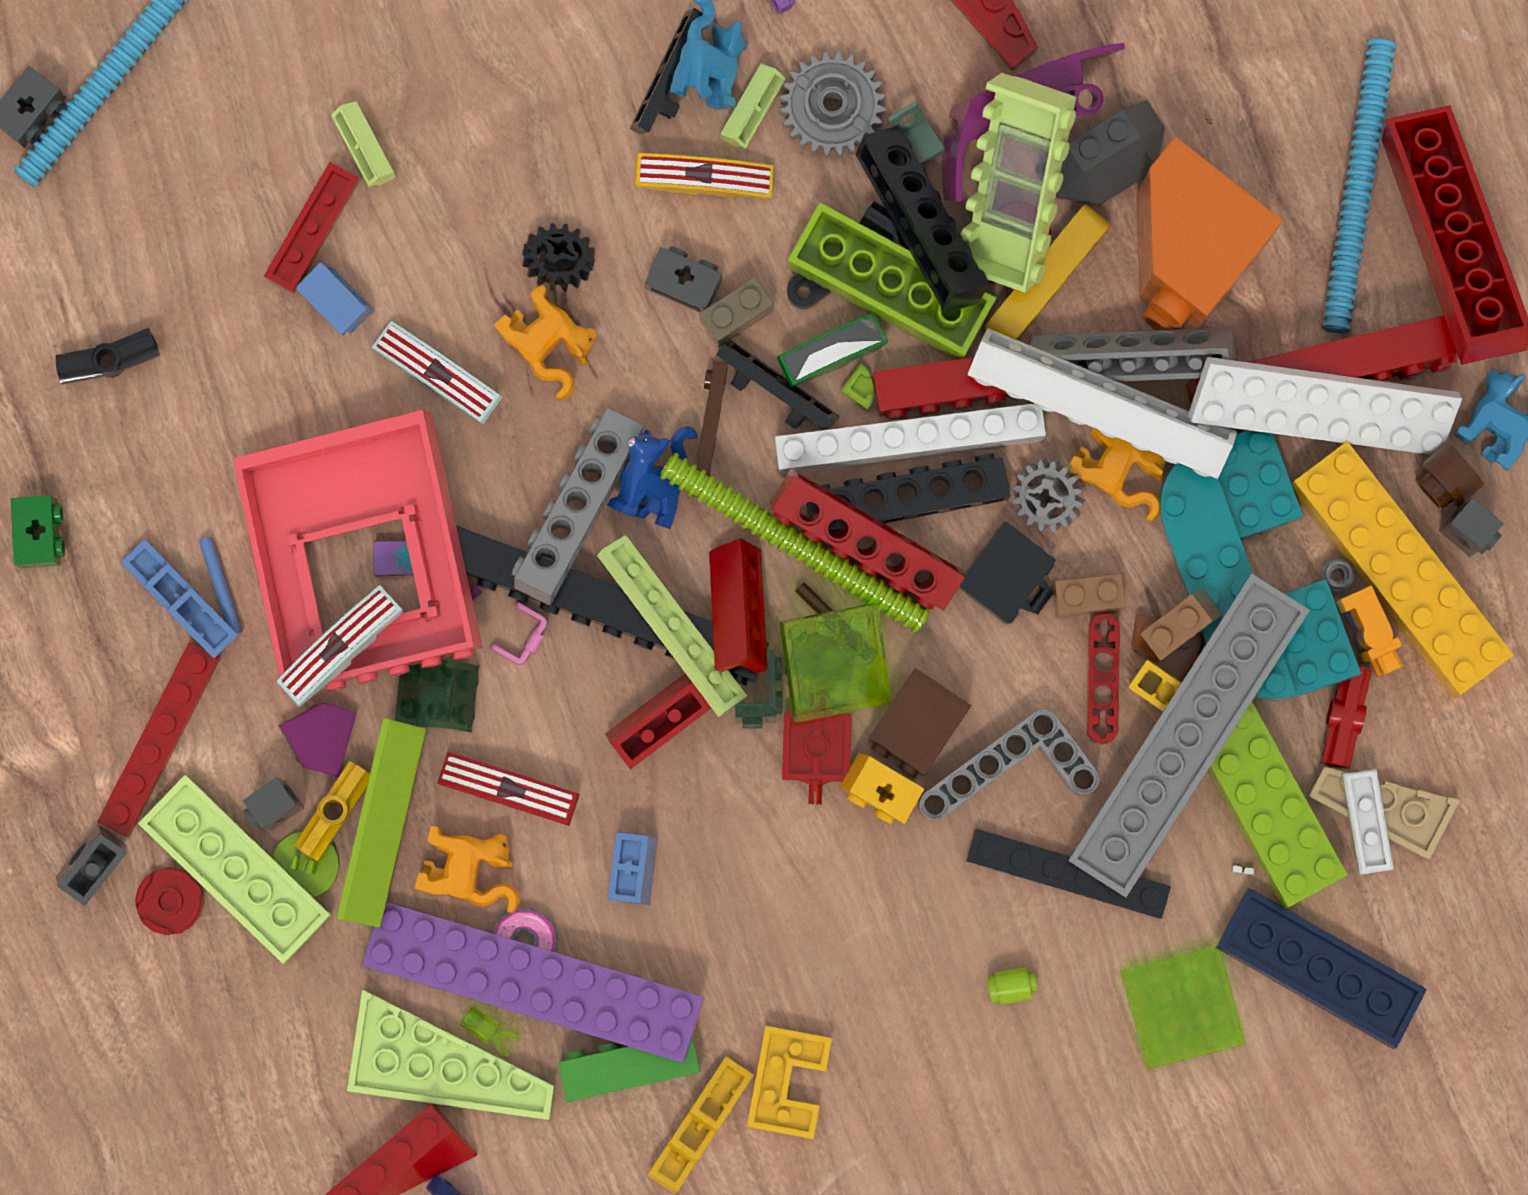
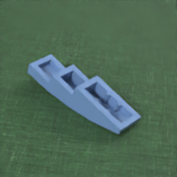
(179, 598)

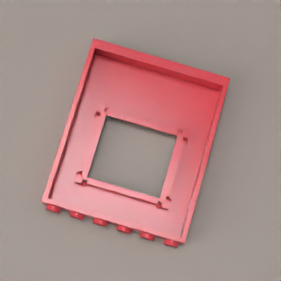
(347, 485)

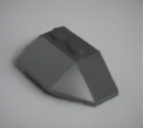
(1112, 155)

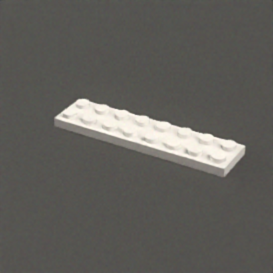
(1323, 406)

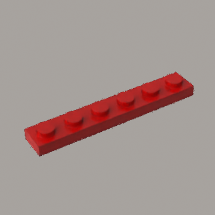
(158, 740)

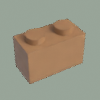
(1088, 596)
(1181, 624)

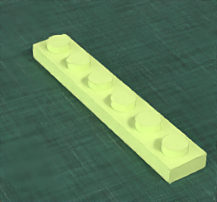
(671, 625)

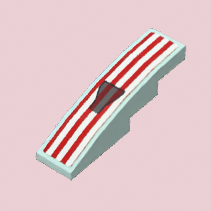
(437, 372)
(339, 645)

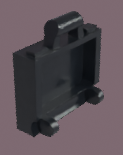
(1008, 574)

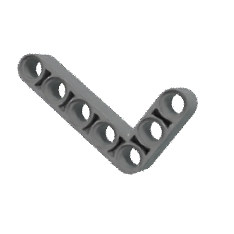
(1006, 760)

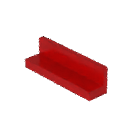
(738, 607)

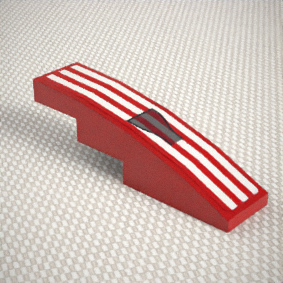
(508, 788)

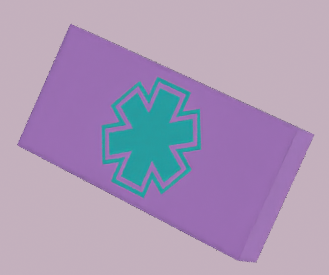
(392, 559)

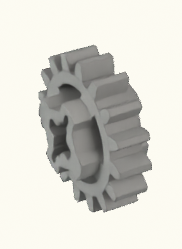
(1052, 481)

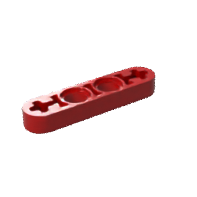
(1099, 678)

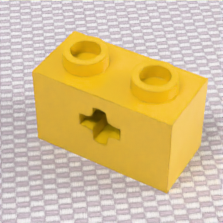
(1155, 685)
(899, 792)

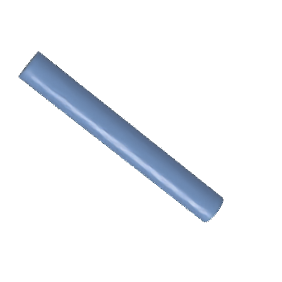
(220, 584)

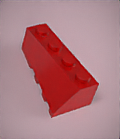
(409, 1158)

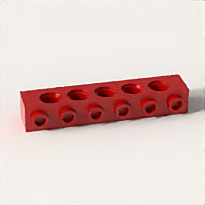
(799, 490)

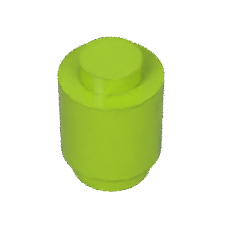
(1012, 985)

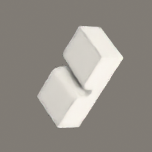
(1238, 869)

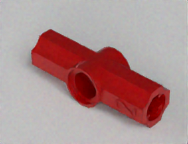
(1345, 720)

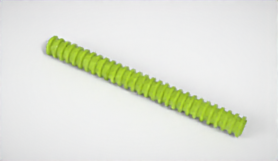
(794, 542)

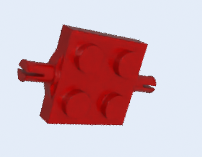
(816, 751)

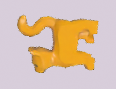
(542, 337)
(1113, 468)
(462, 868)

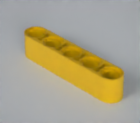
(1060, 262)

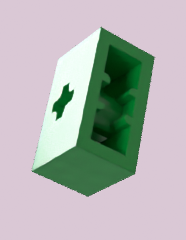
(25, 517)

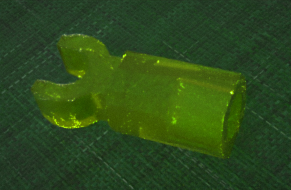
(487, 1029)

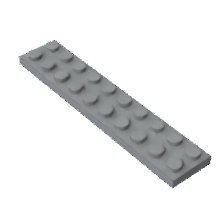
(1189, 735)

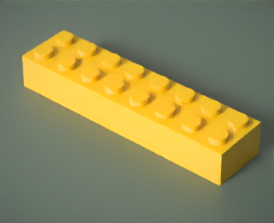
(1402, 570)

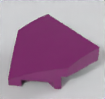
(320, 737)

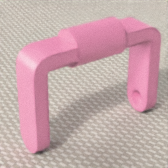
(533, 641)

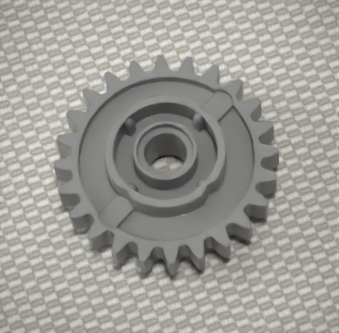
(825, 81)

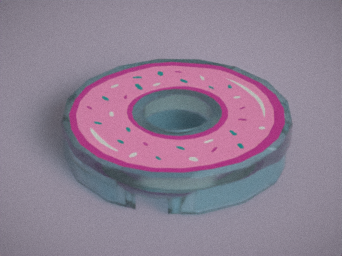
(528, 920)

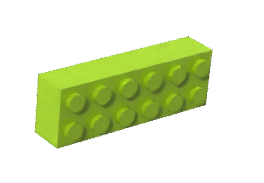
(883, 281)
(1273, 813)

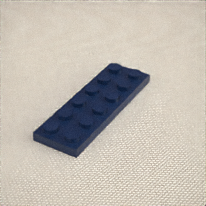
(1321, 968)

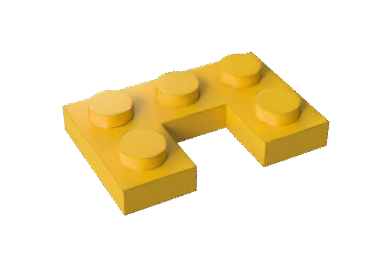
(769, 1103)

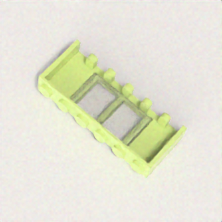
(1018, 180)

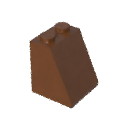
(918, 724)

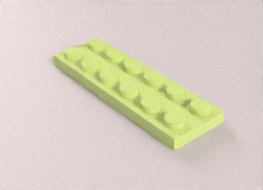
(235, 869)

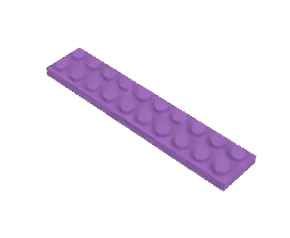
(534, 982)

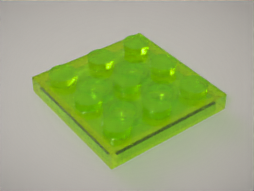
(835, 662)
(1182, 1007)

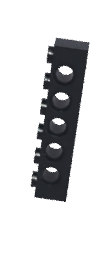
(922, 219)
(986, 466)

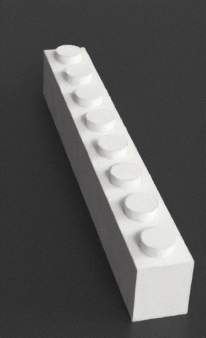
(1100, 403)
(910, 438)

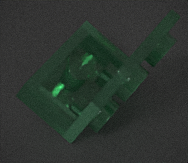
(438, 696)
(754, 715)

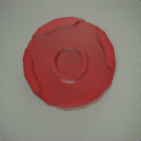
(169, 901)

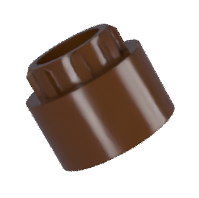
(1448, 478)

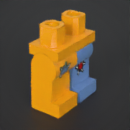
(1371, 631)

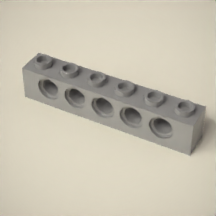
(1142, 353)
(545, 582)

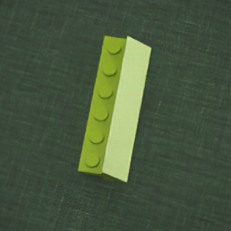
(381, 823)

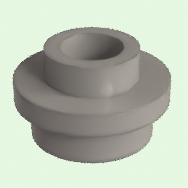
(1346, 570)

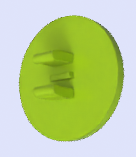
(312, 875)

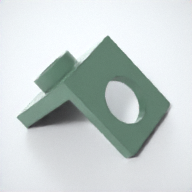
(919, 132)

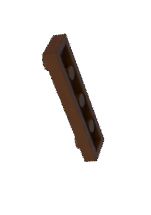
(715, 383)

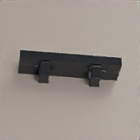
(655, 98)
(752, 368)

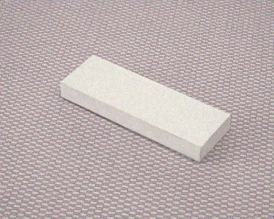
(1367, 821)

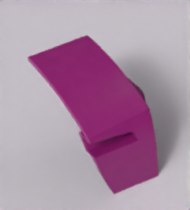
(1060, 74)

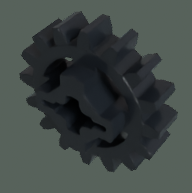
(558, 257)

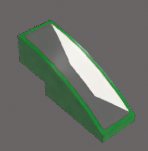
(832, 350)

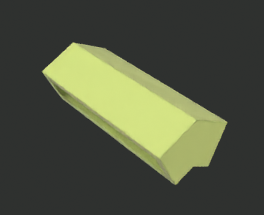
(752, 106)
(363, 144)

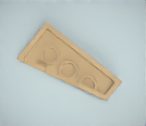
(1412, 816)

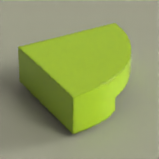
(860, 388)

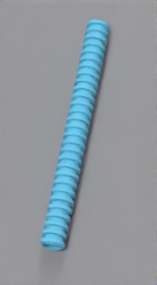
(97, 89)
(1359, 185)

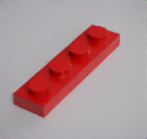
(312, 227)

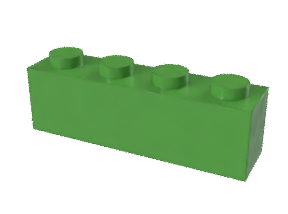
(619, 1070)

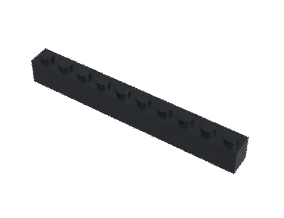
(579, 595)

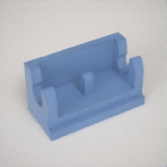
(334, 298)
(632, 868)

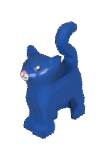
(643, 478)

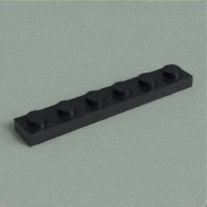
(1058, 872)

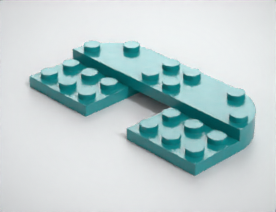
(1205, 531)

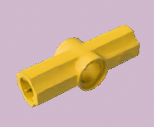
(320, 830)

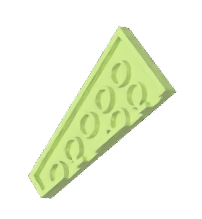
(420, 1062)

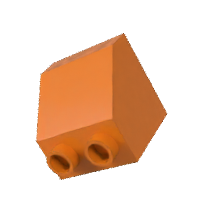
(1194, 238)

